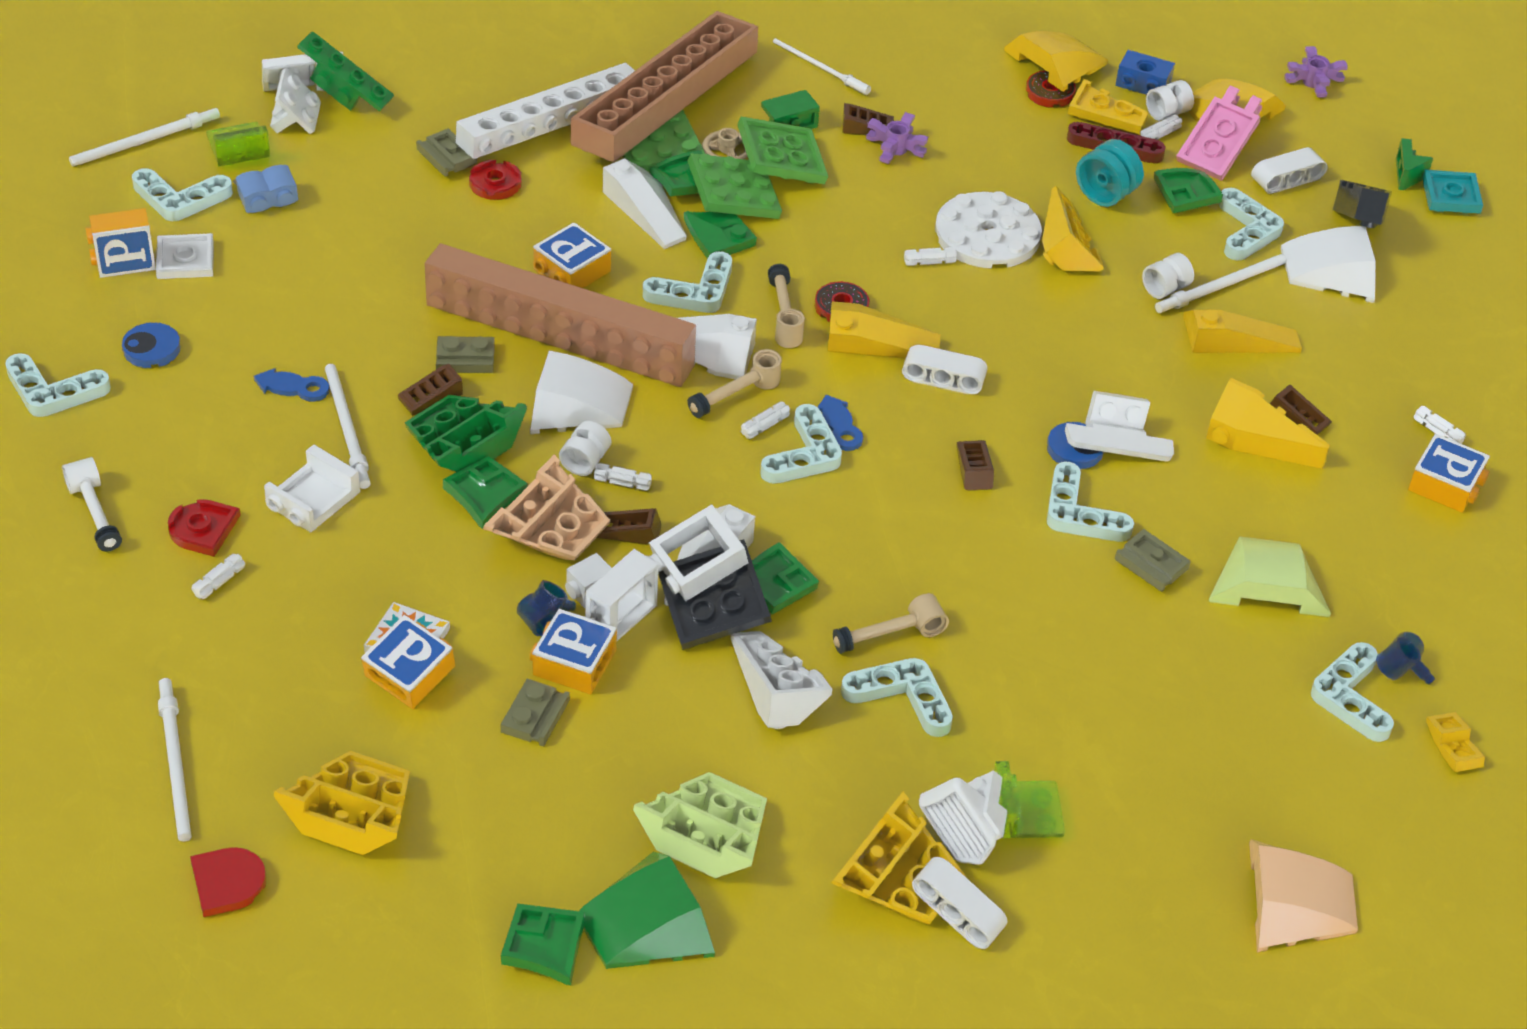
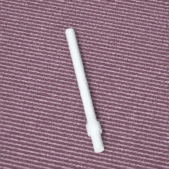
(191, 121)
(1182, 298)
(357, 459)
(168, 710)

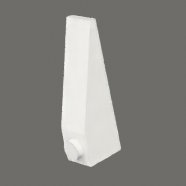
(643, 201)
(724, 343)
(778, 684)

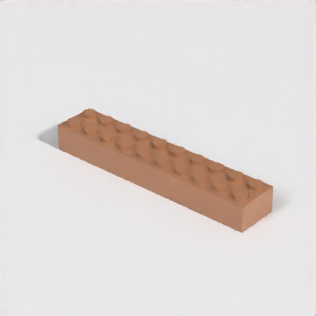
(663, 86)
(560, 314)

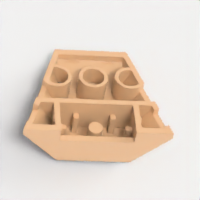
(551, 515)
(1300, 897)

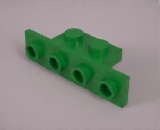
(341, 76)

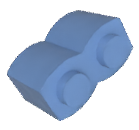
(267, 188)

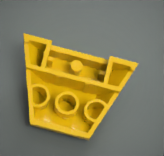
(1058, 54)
(1217, 88)
(349, 802)
(891, 860)

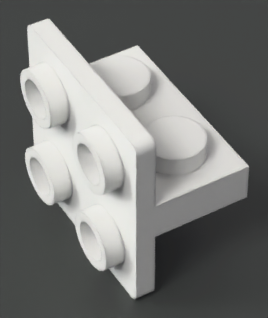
(294, 104)

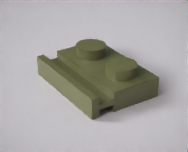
(444, 153)
(466, 353)
(1152, 560)
(535, 712)

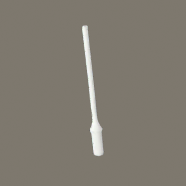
(848, 80)

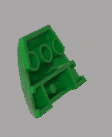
(465, 431)
(647, 917)

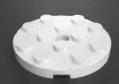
(1009, 242)

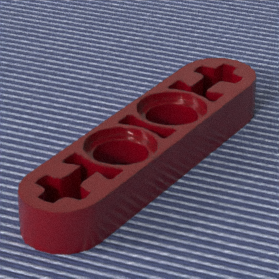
(1089, 137)

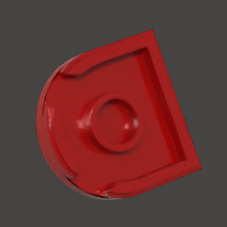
(202, 525)
(227, 879)

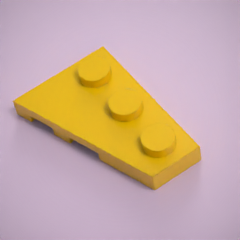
(1103, 109)

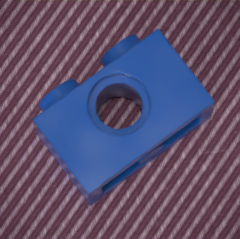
(1143, 72)

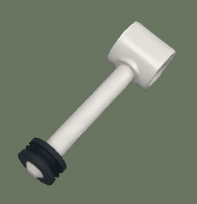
(83, 477)

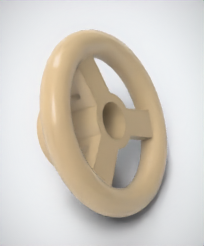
(725, 141)

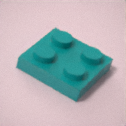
(1452, 191)

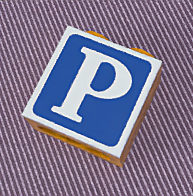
(121, 242)
(572, 257)
(1450, 473)
(574, 651)
(408, 661)

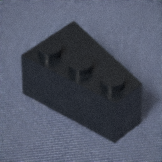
(1362, 203)

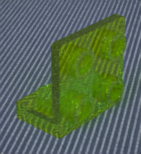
(239, 143)
(1030, 806)

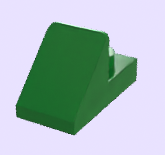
(1409, 165)

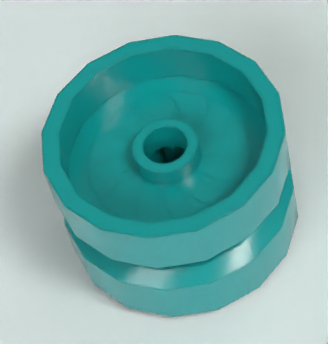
(1109, 172)

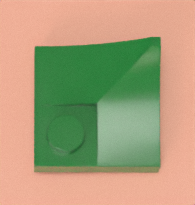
(676, 174)
(1187, 188)
(719, 232)
(484, 488)
(782, 577)
(544, 941)

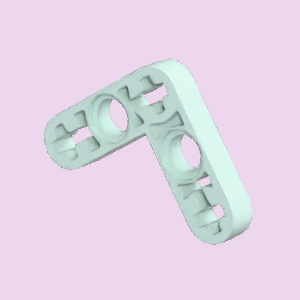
(179, 205)
(1264, 225)
(696, 293)
(46, 393)
(774, 466)
(1069, 510)
(911, 685)
(1344, 694)

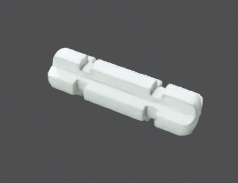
(1162, 127)
(930, 256)
(765, 420)
(1439, 425)
(622, 476)
(218, 576)

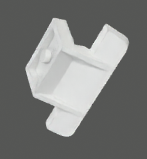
(1117, 427)

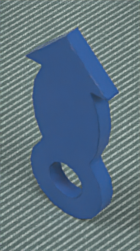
(292, 384)
(840, 422)

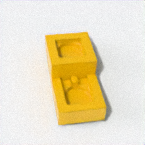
(1454, 742)

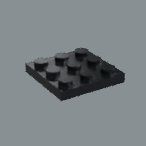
(721, 609)

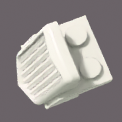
(967, 816)

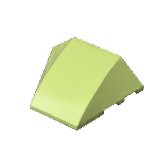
(1269, 573)
(705, 824)

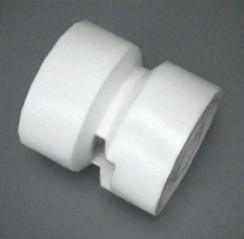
(1170, 100)
(1168, 275)
(585, 448)

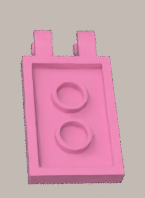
(1220, 134)

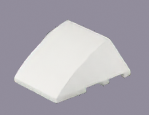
(1333, 260)
(577, 392)

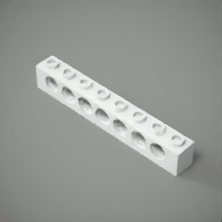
(535, 113)

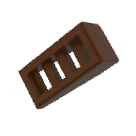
(857, 119)
(443, 378)
(1296, 406)
(975, 469)
(639, 526)

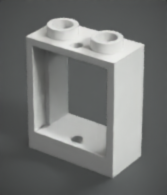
(712, 571)
(624, 593)

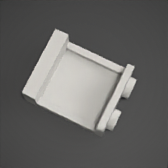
(314, 490)

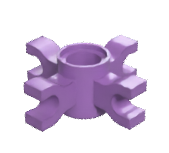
(1316, 71)
(897, 138)

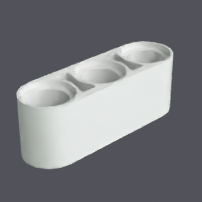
(1289, 170)
(944, 369)
(959, 902)

